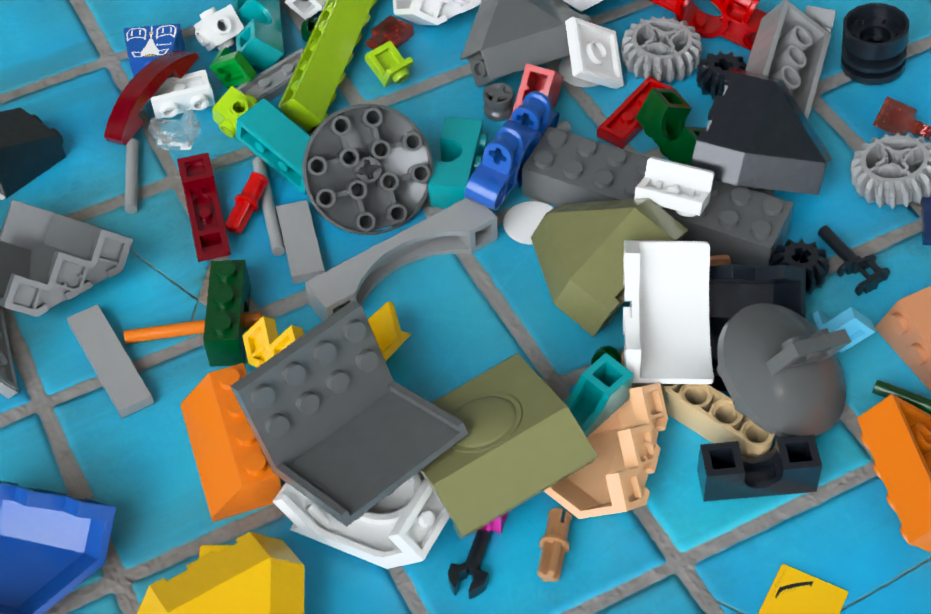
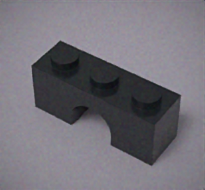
(787, 469)

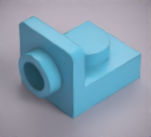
(856, 325)

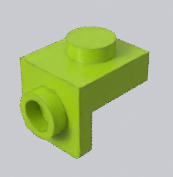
(389, 64)

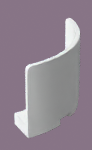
(667, 312)

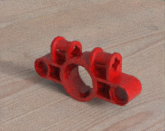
(737, 24)

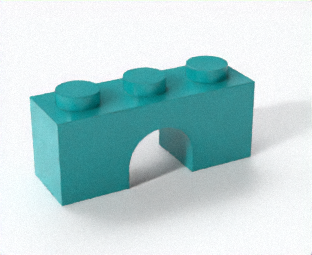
(262, 36)
(461, 148)

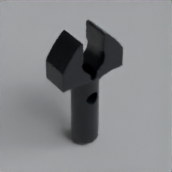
(472, 567)

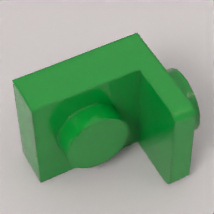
(232, 68)

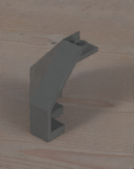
(517, 33)
(53, 258)

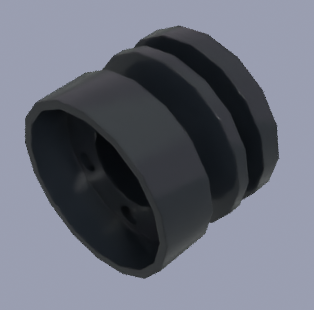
(874, 43)

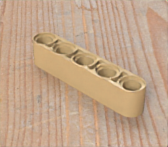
(713, 416)

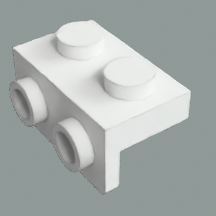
(177, 94)
(676, 186)

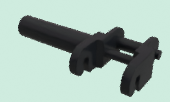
(854, 263)

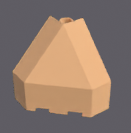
(624, 459)

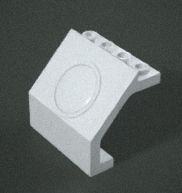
(389, 534)

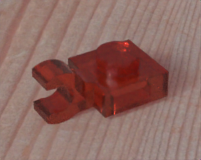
(390, 29)
(900, 117)

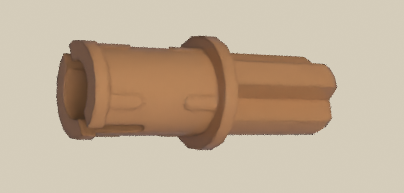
(554, 545)

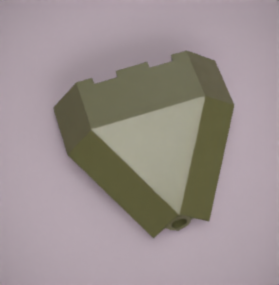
(584, 253)

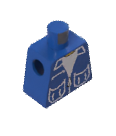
(151, 42)

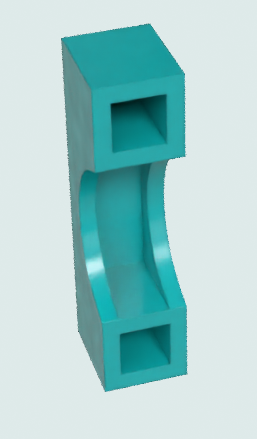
(599, 393)

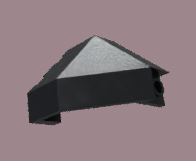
(760, 137)
(740, 286)

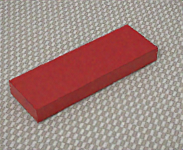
(622, 123)

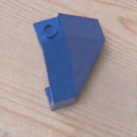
(48, 545)

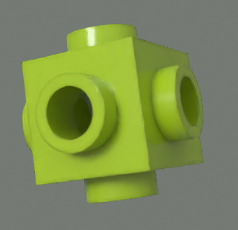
(230, 108)

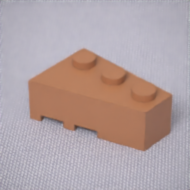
(909, 332)

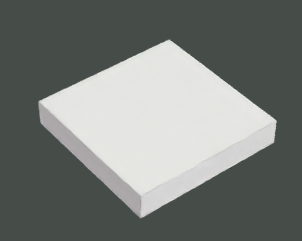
(594, 53)

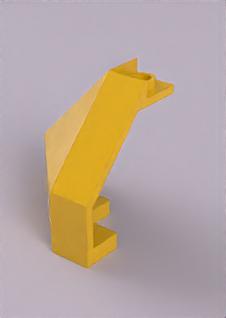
(263, 340)
(247, 578)

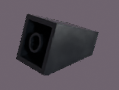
(25, 149)

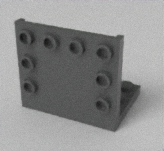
(339, 420)

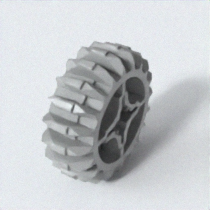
(661, 49)
(893, 170)

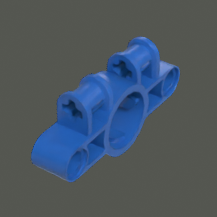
(509, 151)

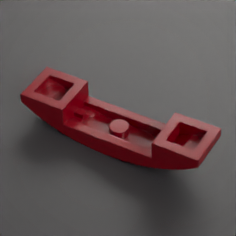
(124, 119)
(203, 207)

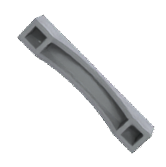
(456, 229)

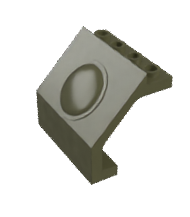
(514, 446)

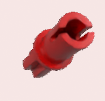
(246, 203)

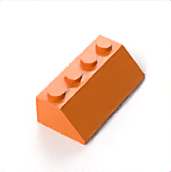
(225, 448)
(901, 449)

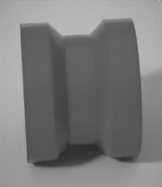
(498, 101)

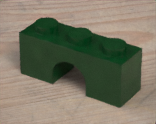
(664, 121)
(225, 309)

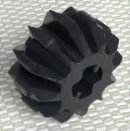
(713, 71)
(804, 256)

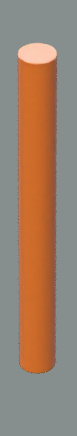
(177, 329)

